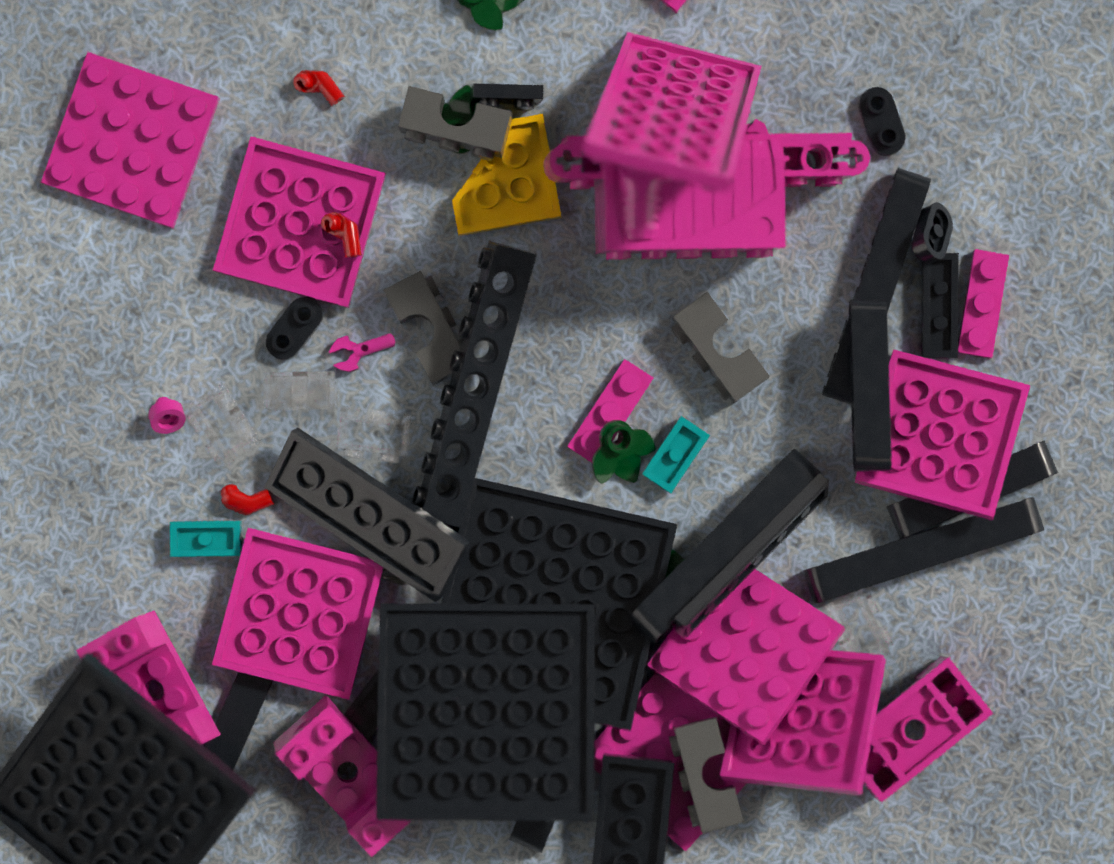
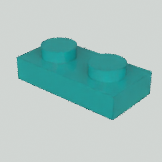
(675, 454)
(205, 538)

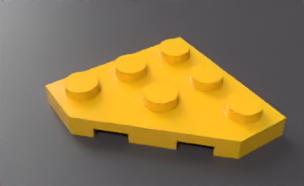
(512, 187)

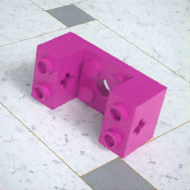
(143, 653)
(948, 712)
(316, 749)

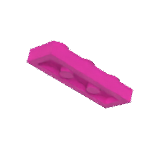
(982, 303)
(614, 404)

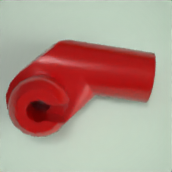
(318, 82)
(344, 229)
(243, 503)

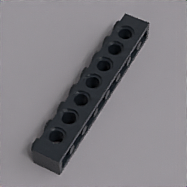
(452, 504)

